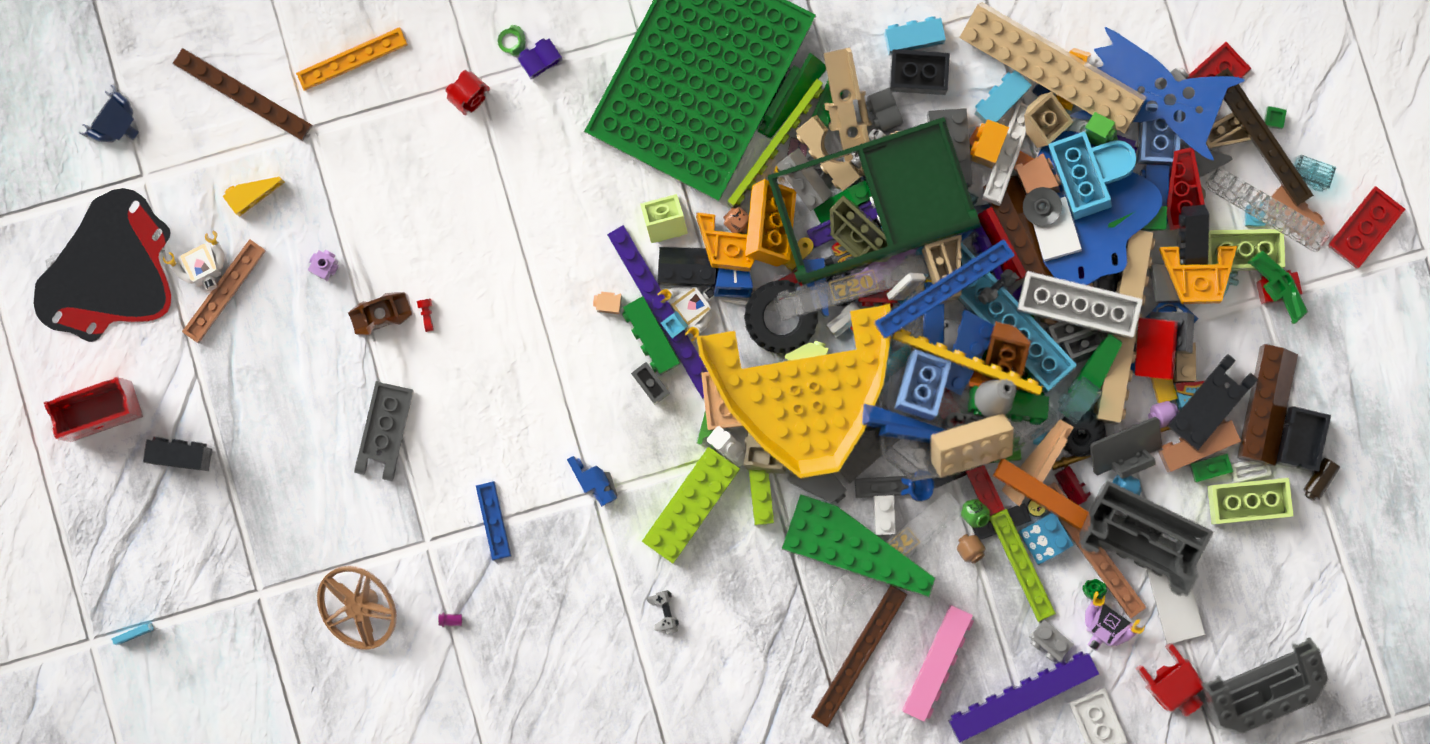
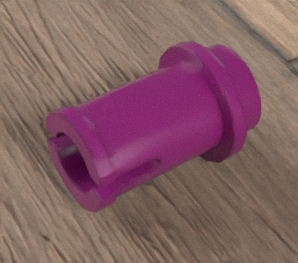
(449, 620)

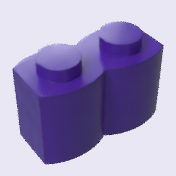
(539, 58)

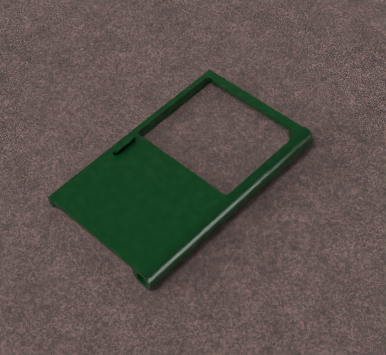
(913, 188)

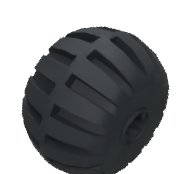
(1080, 444)

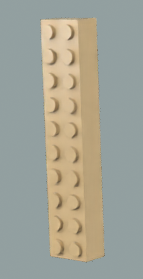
(1052, 66)
(1131, 283)

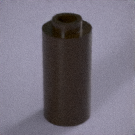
(1321, 480)

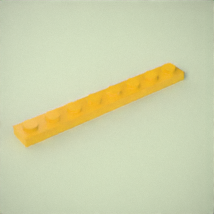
(973, 364)

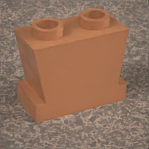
(1038, 174)

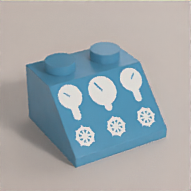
(1045, 538)

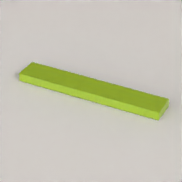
(1022, 565)

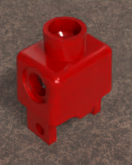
(1175, 685)

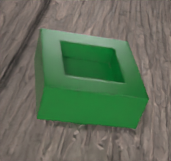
(1275, 117)

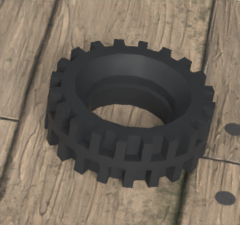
(762, 335)

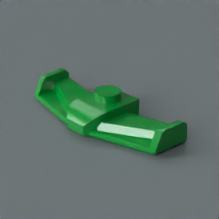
(1280, 285)

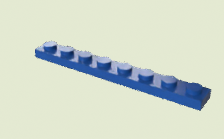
(944, 289)

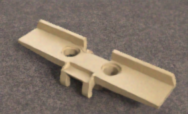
(842, 77)

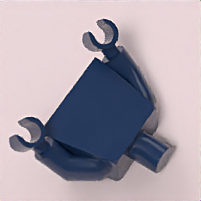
(112, 120)

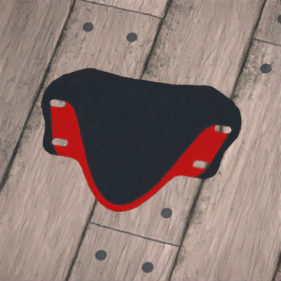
(107, 269)

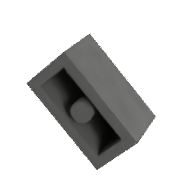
(650, 383)

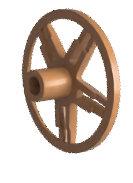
(357, 606)

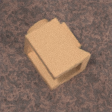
(607, 302)

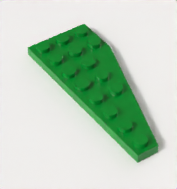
(837, 539)

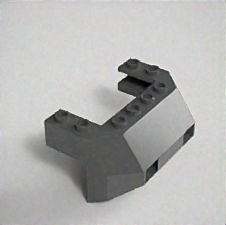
(1140, 535)
(1266, 690)

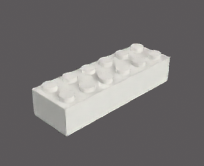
(1079, 305)

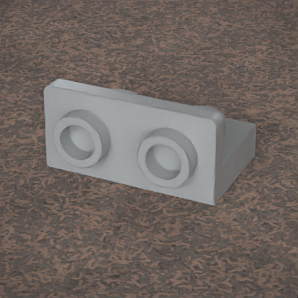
(1050, 640)

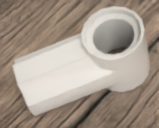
(843, 321)

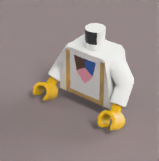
(200, 264)
(691, 306)

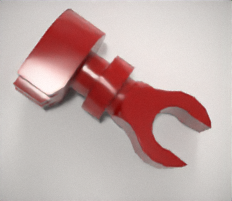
(425, 304)

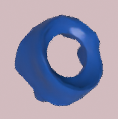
(922, 491)

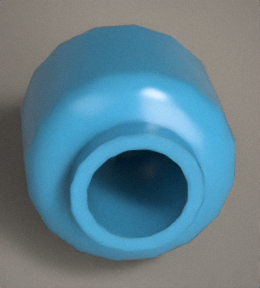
(1130, 483)

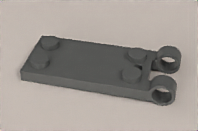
(384, 427)

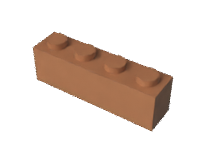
(1182, 453)

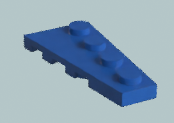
(973, 340)

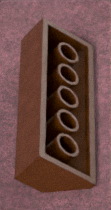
(1019, 228)
(1267, 405)

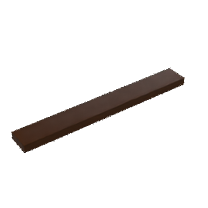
(859, 655)

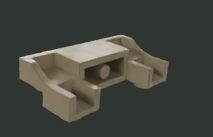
(759, 459)

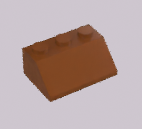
(1007, 350)

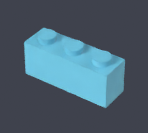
(915, 35)
(1002, 97)

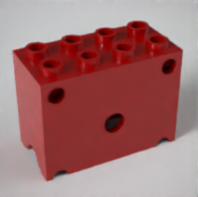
(93, 409)

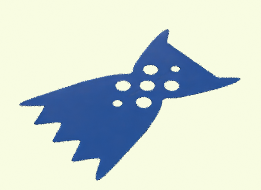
(1139, 68)

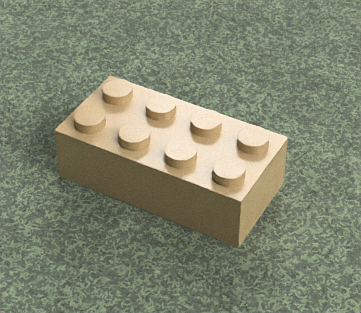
(972, 445)

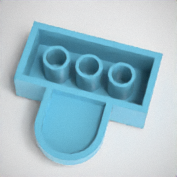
(1087, 171)

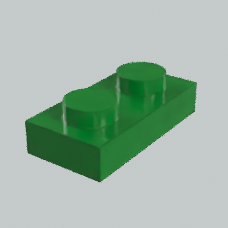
(1211, 468)

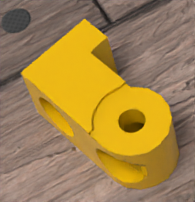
(805, 246)

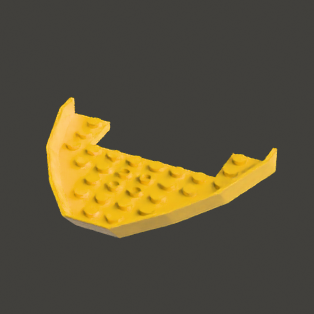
(805, 407)

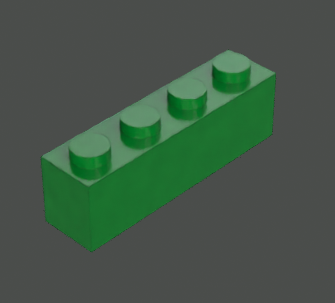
(651, 336)
(1024, 408)

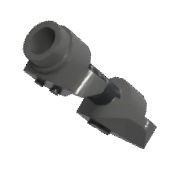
(990, 294)

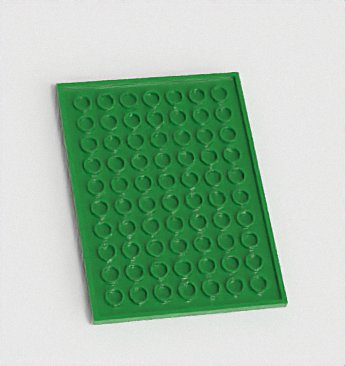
(699, 85)

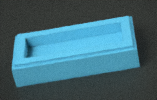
(141, 630)

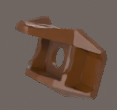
(396, 312)

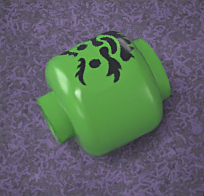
(975, 513)

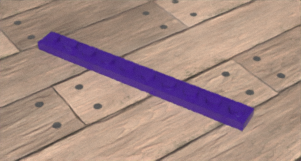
(649, 289)

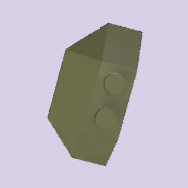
(855, 229)

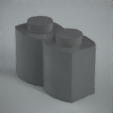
(884, 110)

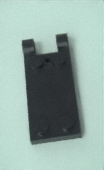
(1210, 405)

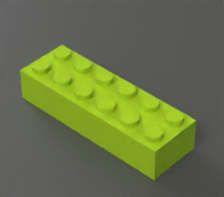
(690, 505)

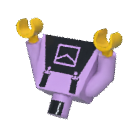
(1108, 625)

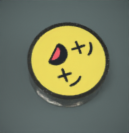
(1034, 509)

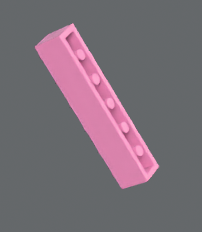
(937, 663)

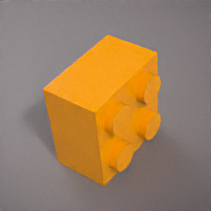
(989, 144)

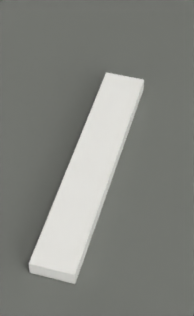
(1007, 157)

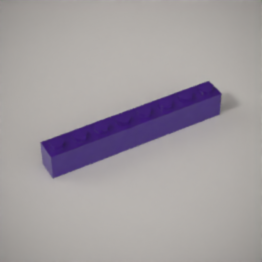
(1023, 697)

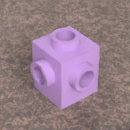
(323, 271)

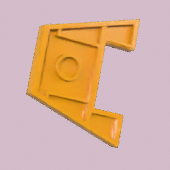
(723, 248)
(1199, 282)

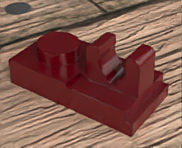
(1071, 485)

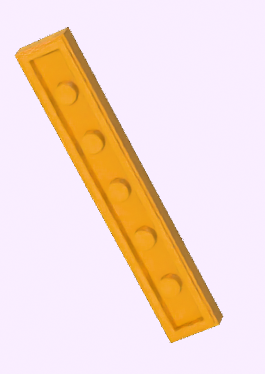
(351, 59)

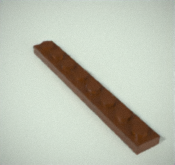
(242, 94)

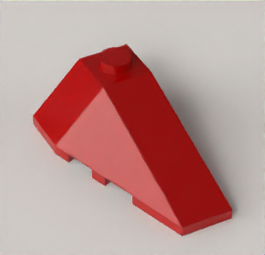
(1184, 185)

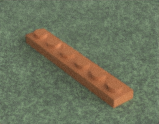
(225, 290)

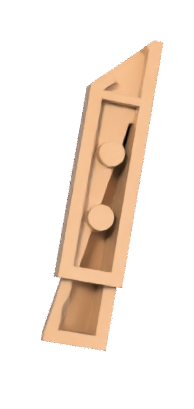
(1043, 457)

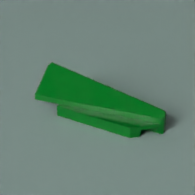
(791, 93)
(1100, 361)

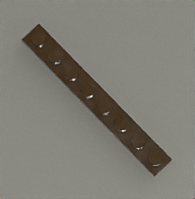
(1266, 142)

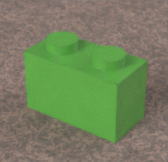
(1100, 130)

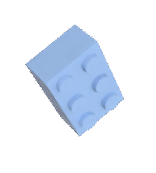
(1157, 140)
(922, 385)

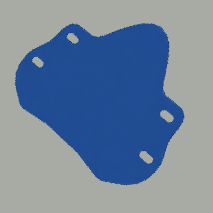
(1095, 238)

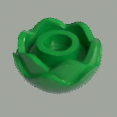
(1093, 586)

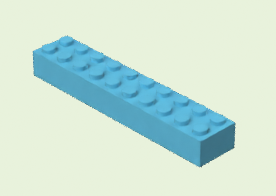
(1046, 359)

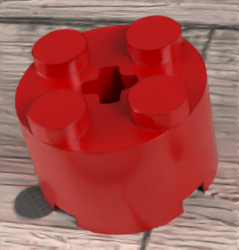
(467, 92)

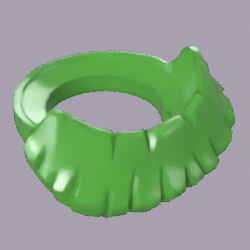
(515, 30)

